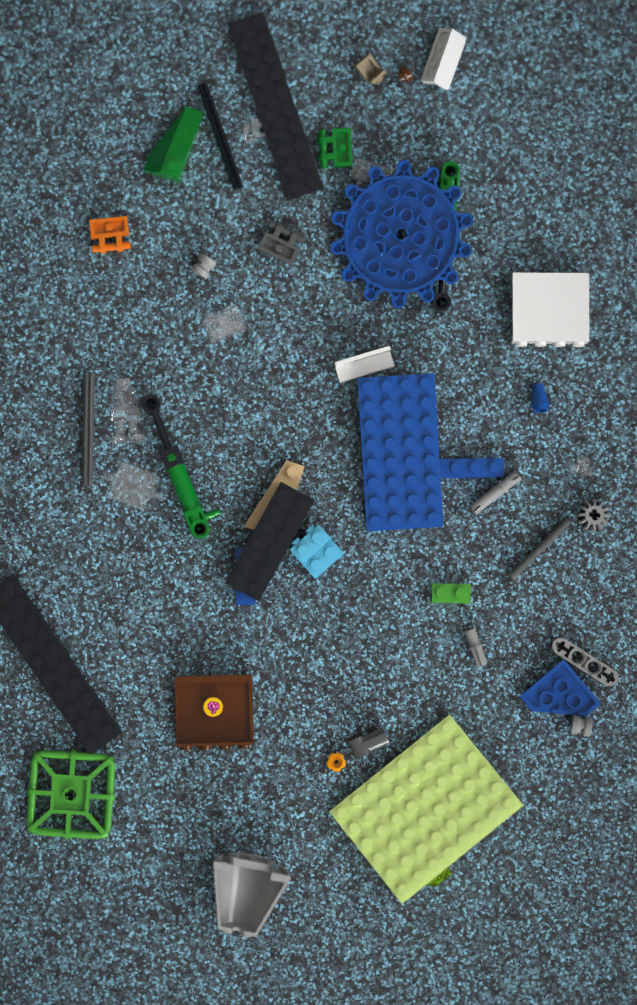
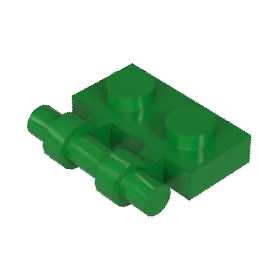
(342, 148)

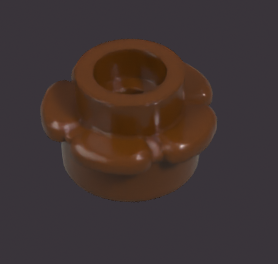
(404, 74)

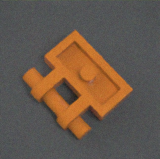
(110, 228)

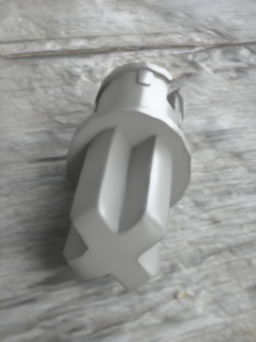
(476, 647)

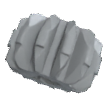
(589, 520)

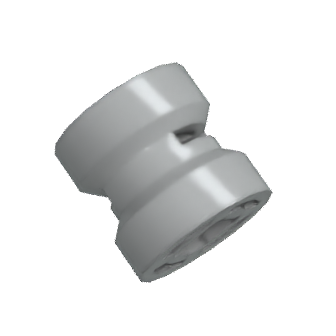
(203, 267)
(581, 725)

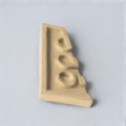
(290, 475)

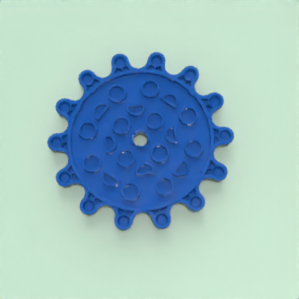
(373, 226)

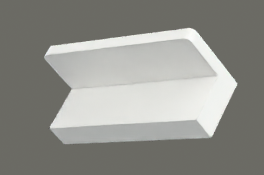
(443, 58)
(364, 364)

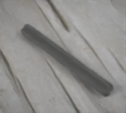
(88, 429)

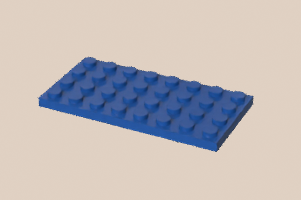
(400, 452)

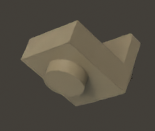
(370, 69)

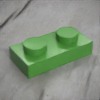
(450, 593)

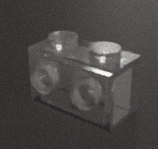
(224, 324)

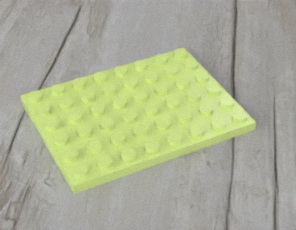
(426, 808)

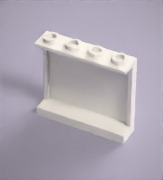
(550, 309)

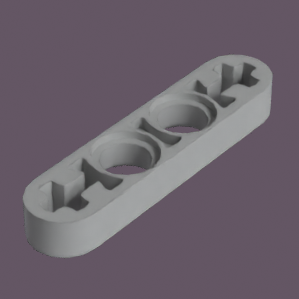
(583, 664)

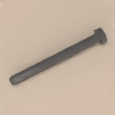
(538, 550)

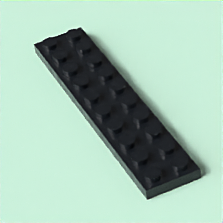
(275, 106)
(55, 667)

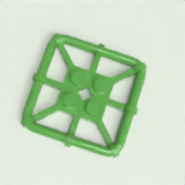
(63, 783)

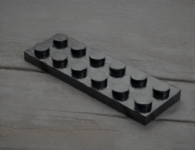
(269, 541)

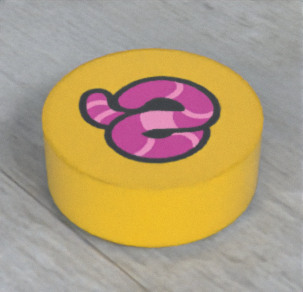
(213, 707)

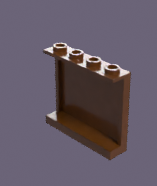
(230, 727)

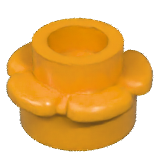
(341, 762)

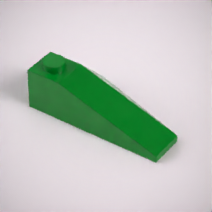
(173, 149)

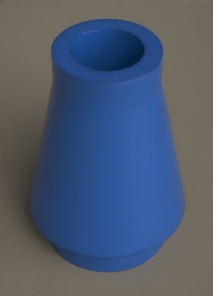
(539, 399)

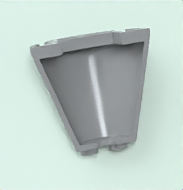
(246, 891)

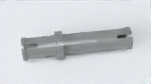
(495, 492)

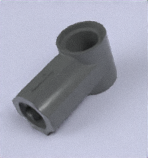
(365, 744)

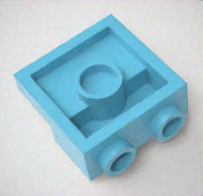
(316, 550)

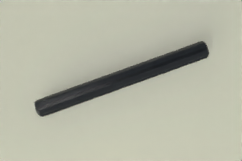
(220, 136)

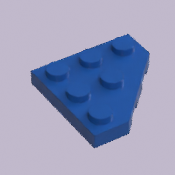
(560, 693)

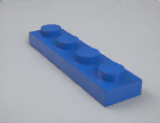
(472, 468)

